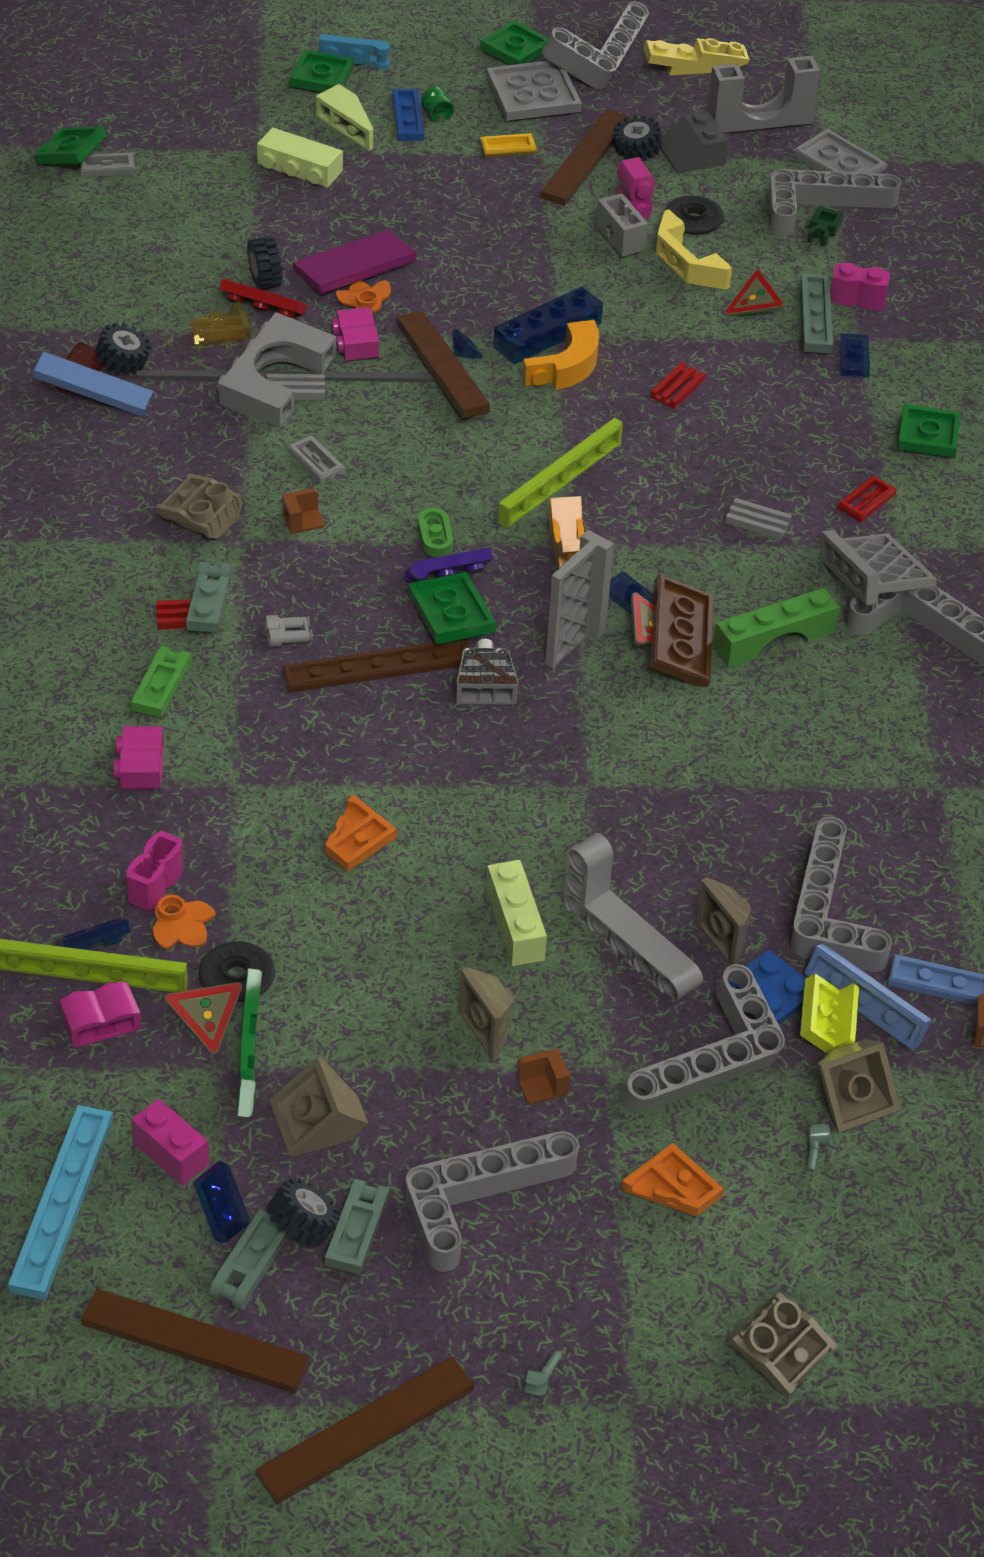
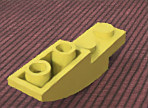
(699, 59)

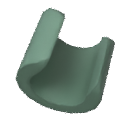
(818, 1136)
(538, 1381)

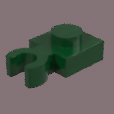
(824, 223)

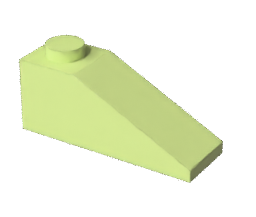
(345, 113)

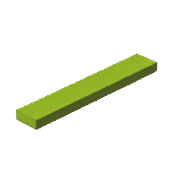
(560, 473)
(93, 966)

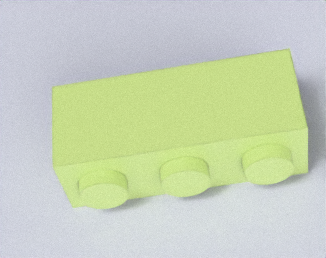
(299, 157)
(516, 913)

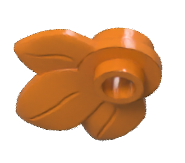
(363, 295)
(183, 925)

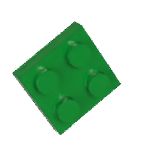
(514, 44)
(321, 71)
(70, 145)
(929, 430)

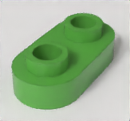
(437, 538)

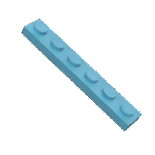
(60, 1203)

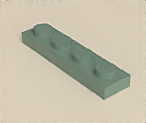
(816, 313)

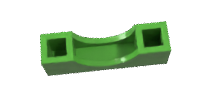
(747, 634)

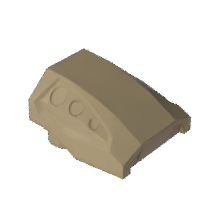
(202, 506)
(788, 1339)

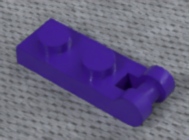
(446, 565)

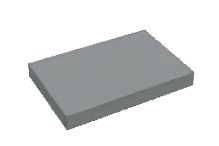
(834, 153)

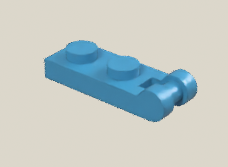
(358, 49)

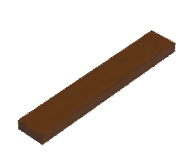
(582, 159)
(443, 364)
(373, 665)
(196, 1341)
(364, 1430)

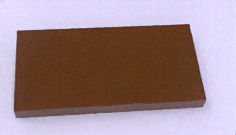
(681, 631)

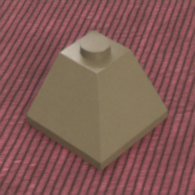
(723, 918)
(486, 1008)
(858, 1084)
(317, 1110)

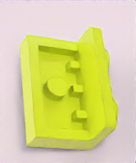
(829, 1014)

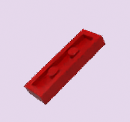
(262, 299)

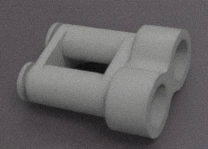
(276, 633)

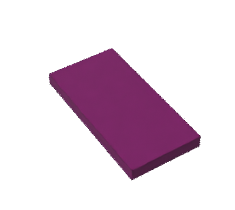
(354, 261)

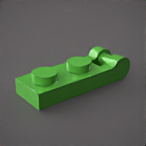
(161, 681)

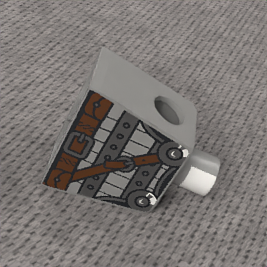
(486, 676)

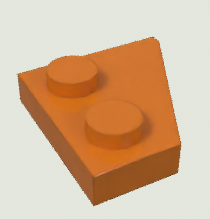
(358, 835)
(674, 1182)

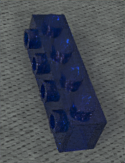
(545, 325)

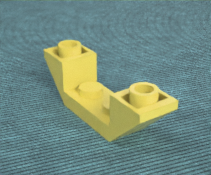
(707, 271)

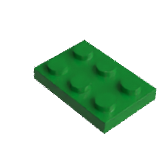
(451, 608)

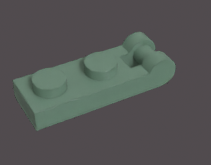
(209, 597)
(357, 1227)
(249, 1261)

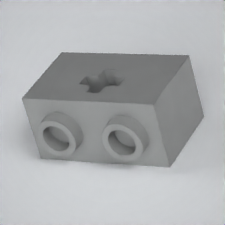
(622, 224)

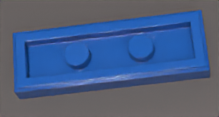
(407, 115)

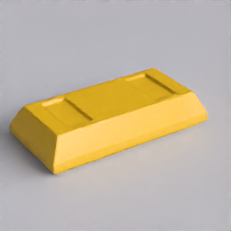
(508, 145)

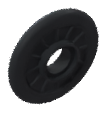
(709, 212)
(218, 961)

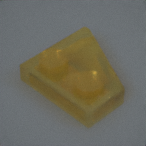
(221, 327)

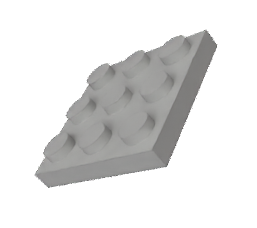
(533, 90)

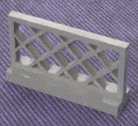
(871, 559)
(580, 598)

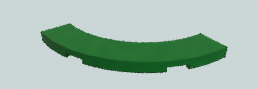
(246, 1074)

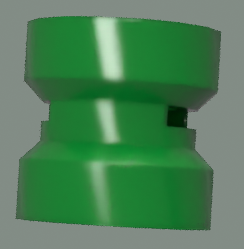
(437, 104)

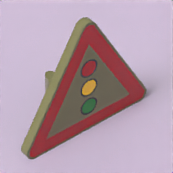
(755, 297)
(641, 619)
(206, 1011)

